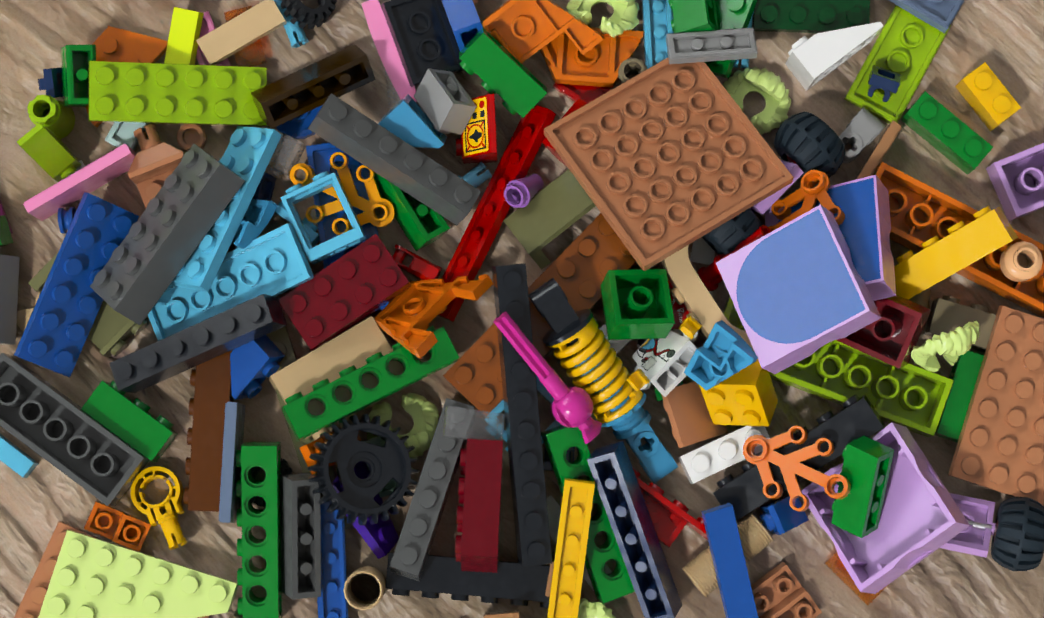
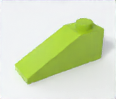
(49, 152)

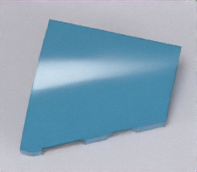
(254, 222)
(720, 357)

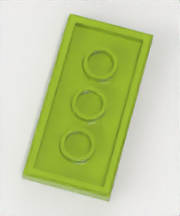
(904, 48)

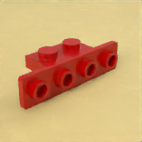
(668, 516)

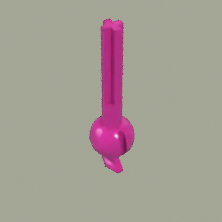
(571, 405)

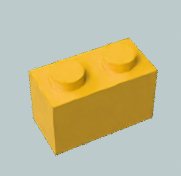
(987, 96)

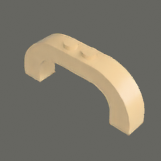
(693, 293)

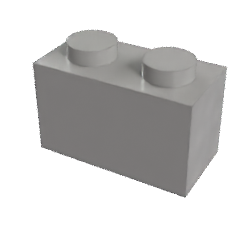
(444, 101)

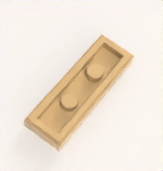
(241, 31)

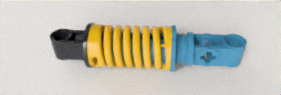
(602, 375)

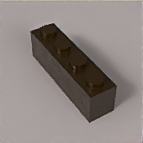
(312, 86)

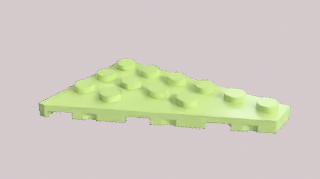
(118, 582)

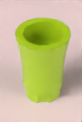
(58, 121)

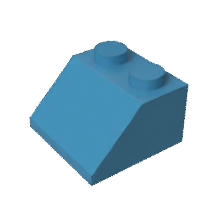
(412, 125)

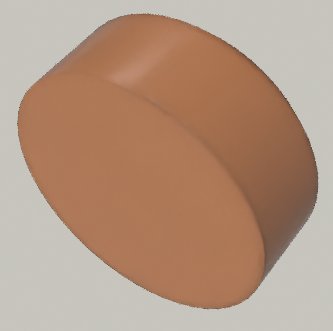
(191, 134)

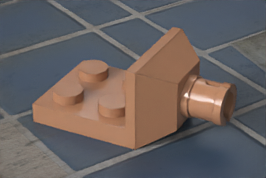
(153, 163)

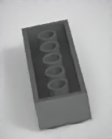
(166, 234)
(65, 434)

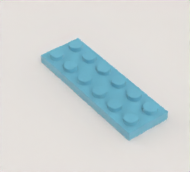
(248, 157)
(264, 267)

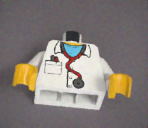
(664, 359)

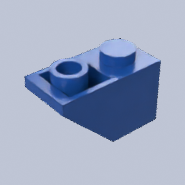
(463, 20)
(252, 365)
(780, 517)

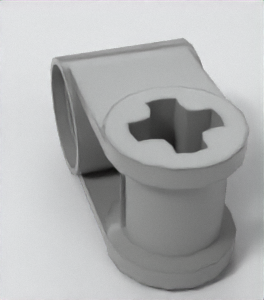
(860, 133)

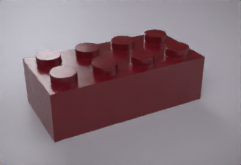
(344, 292)
(894, 334)
(481, 502)

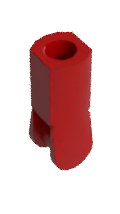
(418, 267)

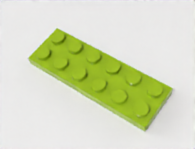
(174, 93)

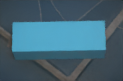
(16, 458)

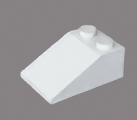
(825, 51)

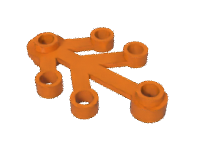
(810, 196)
(791, 465)

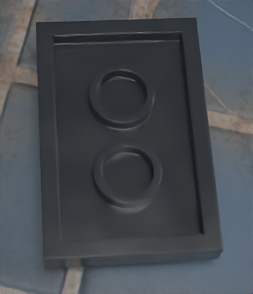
(422, 37)

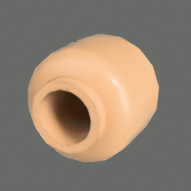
(1021, 261)

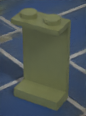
(549, 215)
(109, 328)

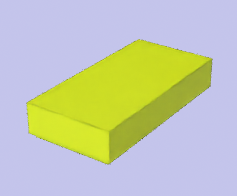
(182, 37)

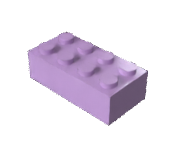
(1019, 182)

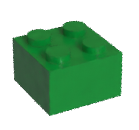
(637, 304)

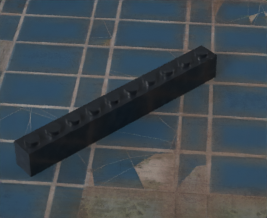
(522, 422)

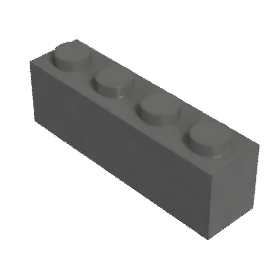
(300, 536)

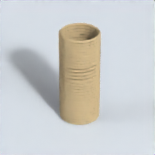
(753, 540)
(353, 600)

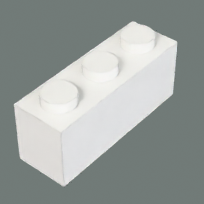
(719, 453)

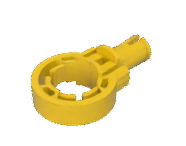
(169, 520)

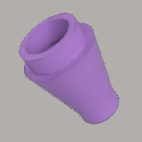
(521, 191)

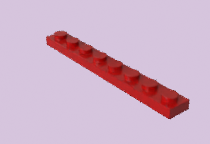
(493, 206)

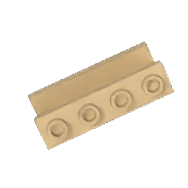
(331, 358)

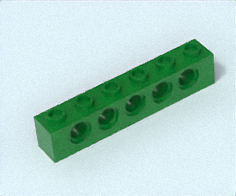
(305, 424)
(268, 457)
(605, 586)

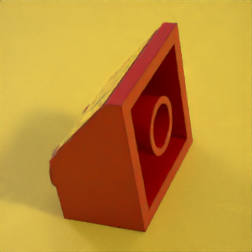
(479, 137)

